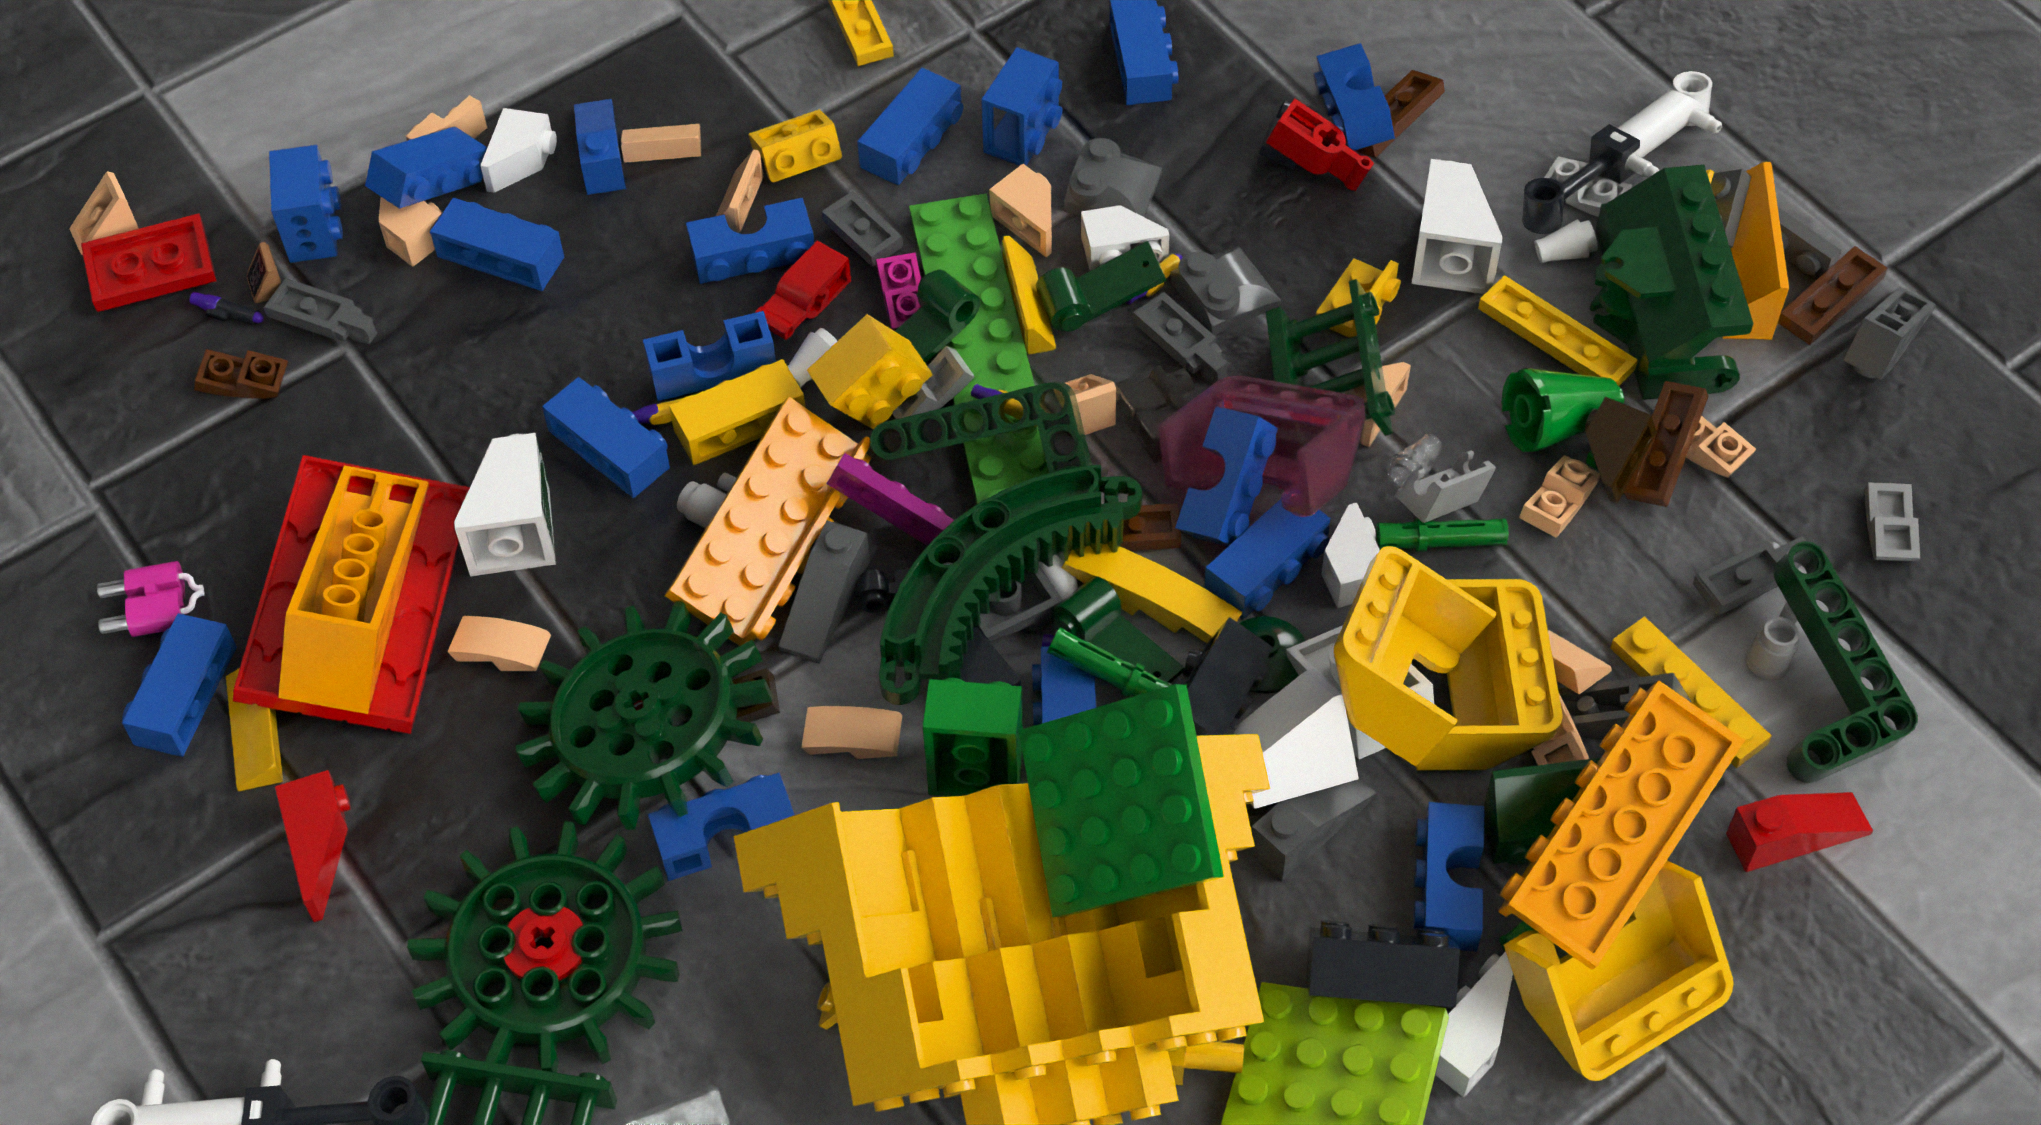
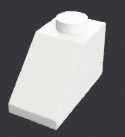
(517, 148)

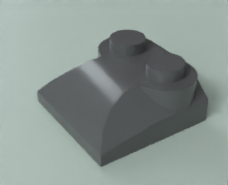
(1109, 179)
(1223, 288)
(1024, 607)

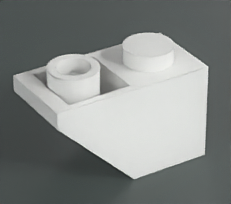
(1115, 231)
(1349, 555)

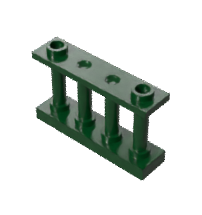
(1291, 365)
(455, 1068)

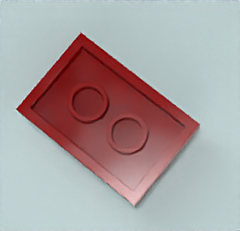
(148, 262)

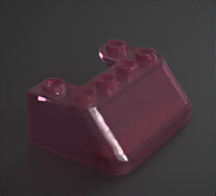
(1313, 439)

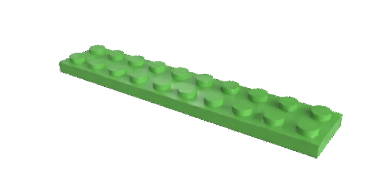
(963, 241)

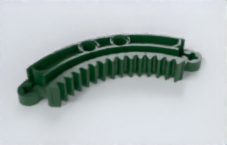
(1034, 522)

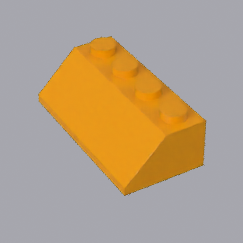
(1760, 254)

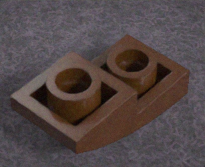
(239, 377)

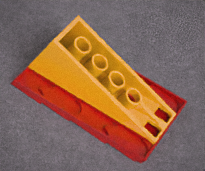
(353, 596)

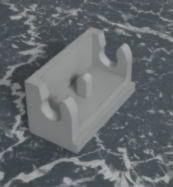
(1445, 490)

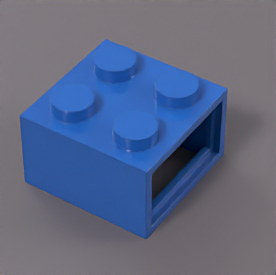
(1029, 94)
(304, 203)

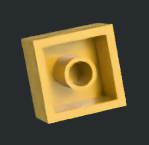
(869, 372)

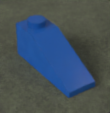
(599, 146)

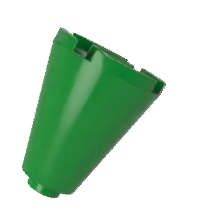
(1552, 405)

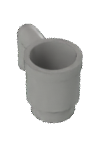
(702, 501)
(1774, 646)

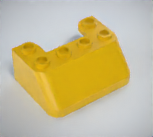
(1395, 617)
(1503, 682)
(1647, 988)

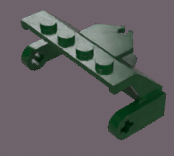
(1670, 281)

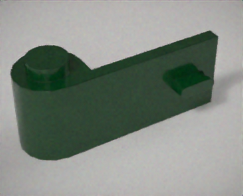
(1078, 300)
(943, 314)
(1095, 616)

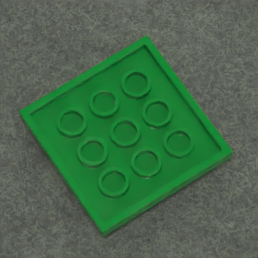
(1120, 802)

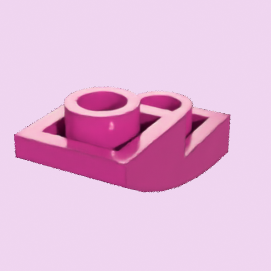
(899, 285)

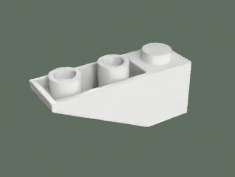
(1475, 1027)

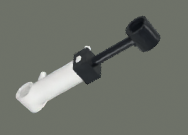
(1620, 150)
(267, 1106)

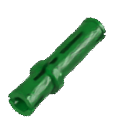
(1442, 534)
(1086, 656)

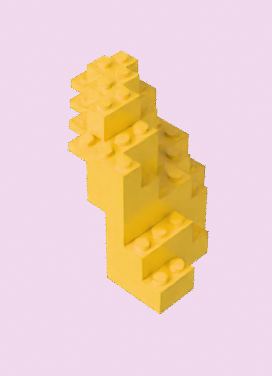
(969, 983)

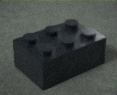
(1382, 964)

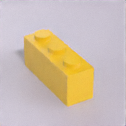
(733, 411)

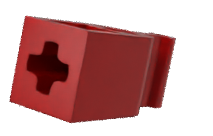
(1318, 145)
(806, 289)

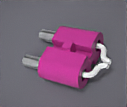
(153, 599)

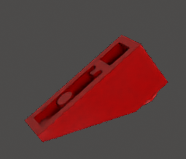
(1794, 826)
(316, 834)

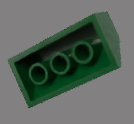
(1522, 803)

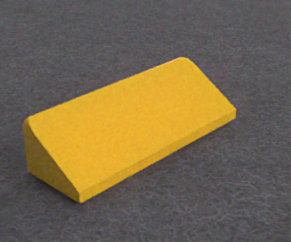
(1029, 308)
(253, 742)

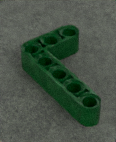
(994, 423)
(1843, 667)

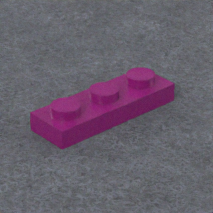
(888, 499)

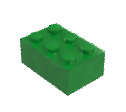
(971, 736)

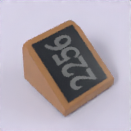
(263, 274)

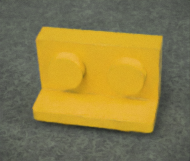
(797, 145)
(1381, 283)

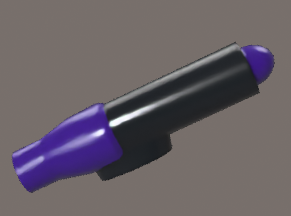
(224, 309)

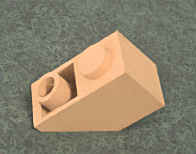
(408, 229)

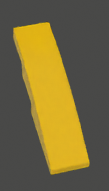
(1154, 590)

